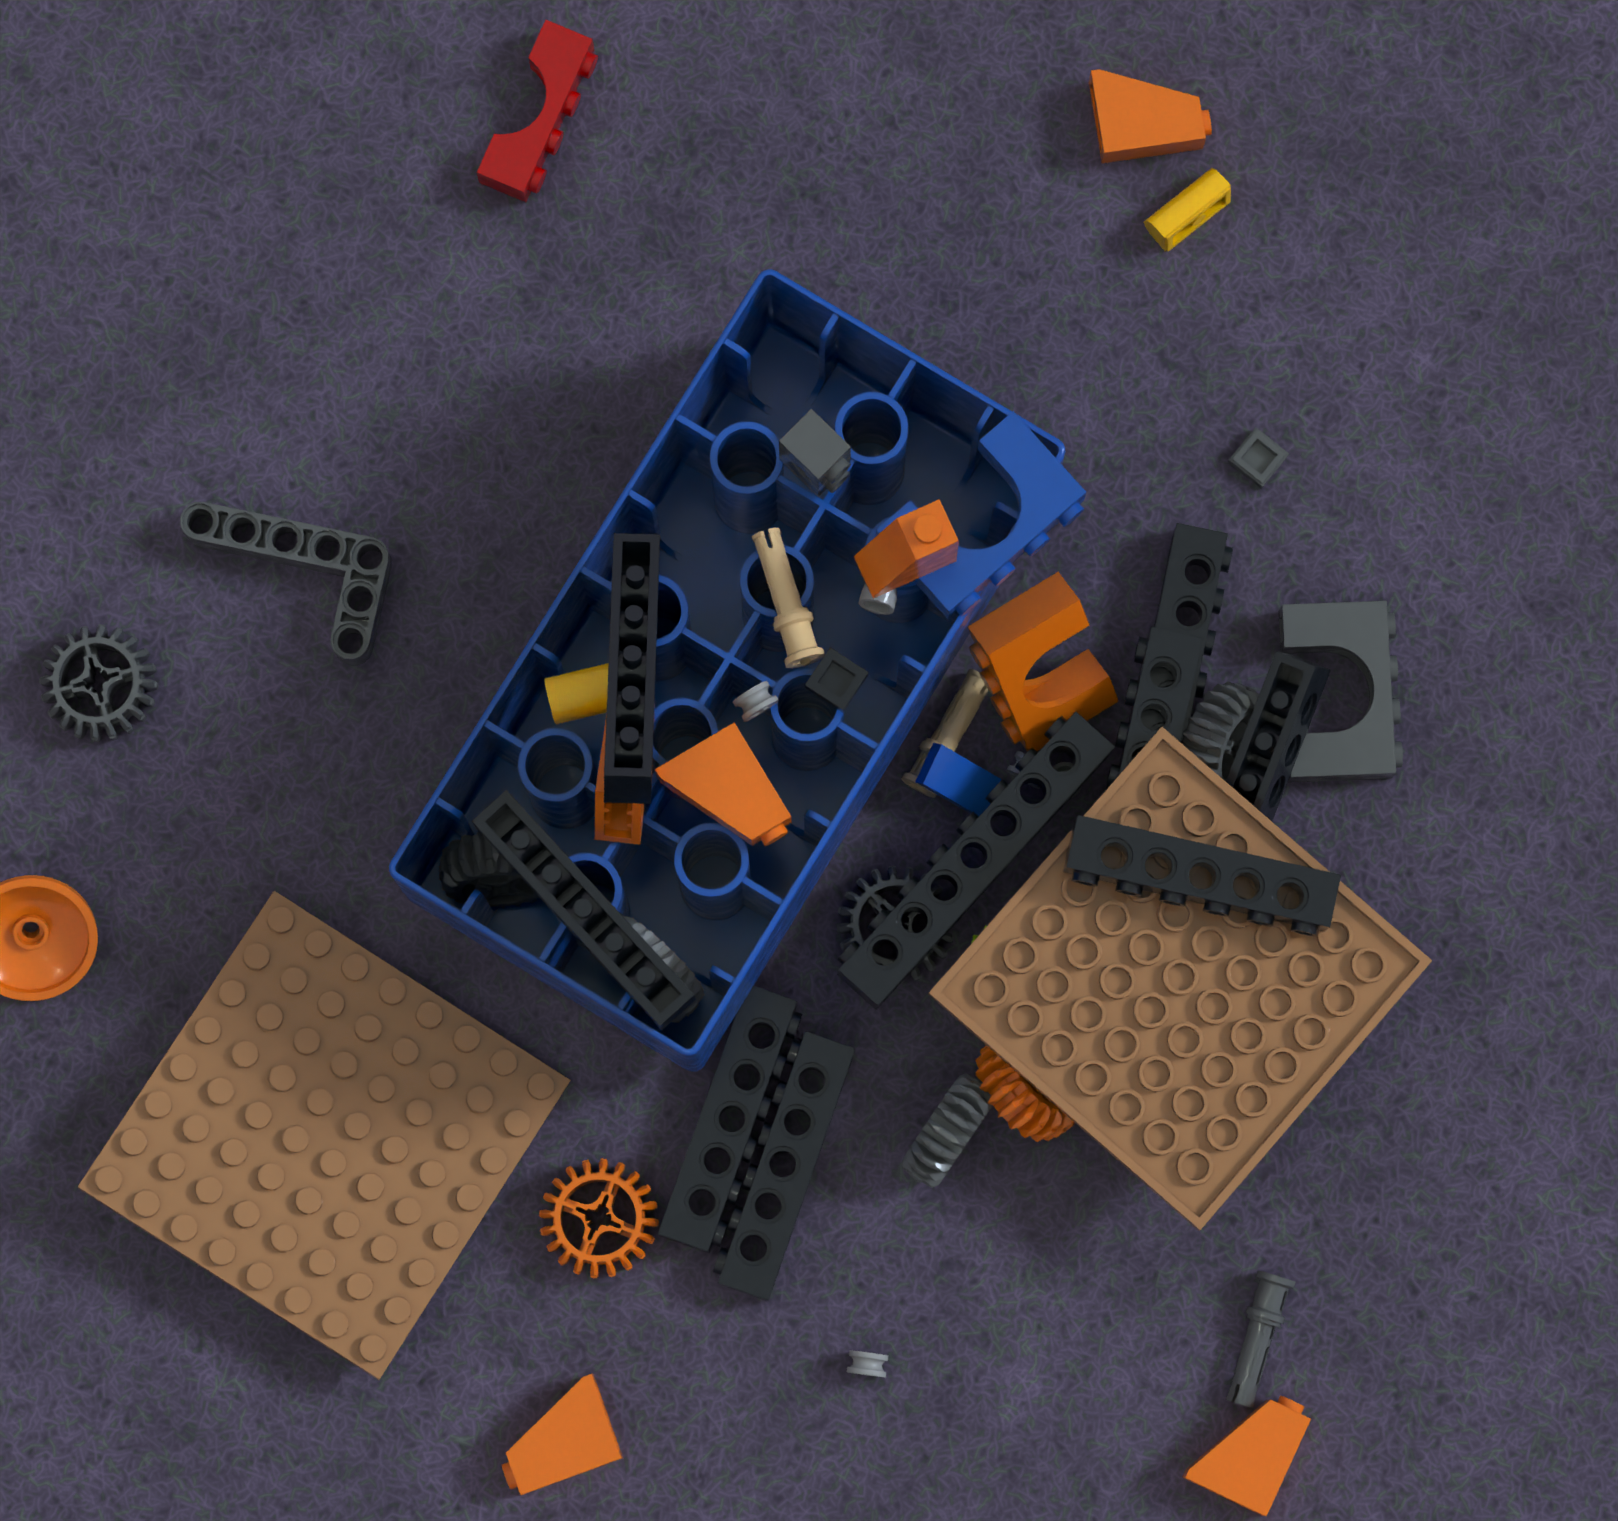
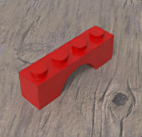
(516, 159)

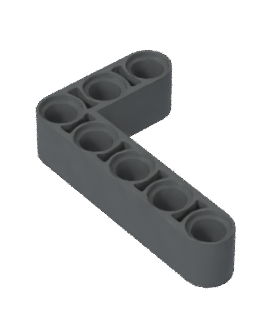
(305, 556)

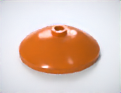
(58, 952)

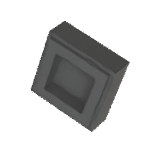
(1258, 458)

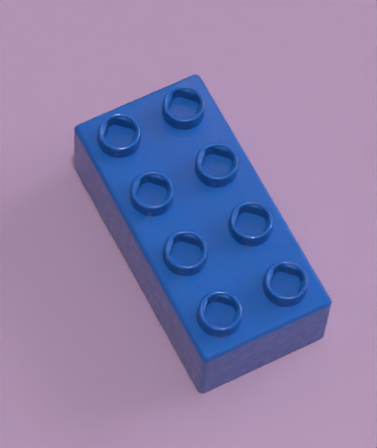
(706, 493)

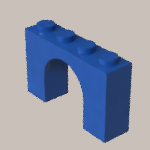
(1044, 498)

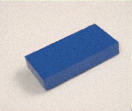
(957, 779)

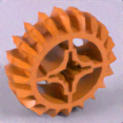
(1018, 1100)
(563, 1203)

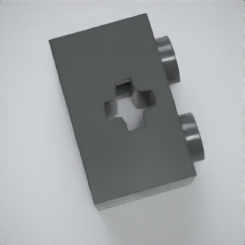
(815, 454)

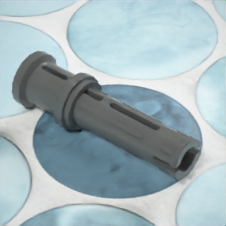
(1264, 1318)

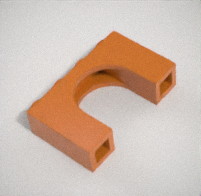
(1014, 639)

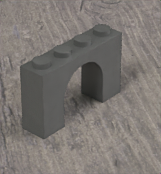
(1361, 635)

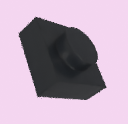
(836, 680)

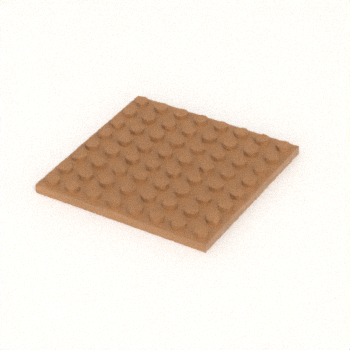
(1171, 1025)
(324, 1135)

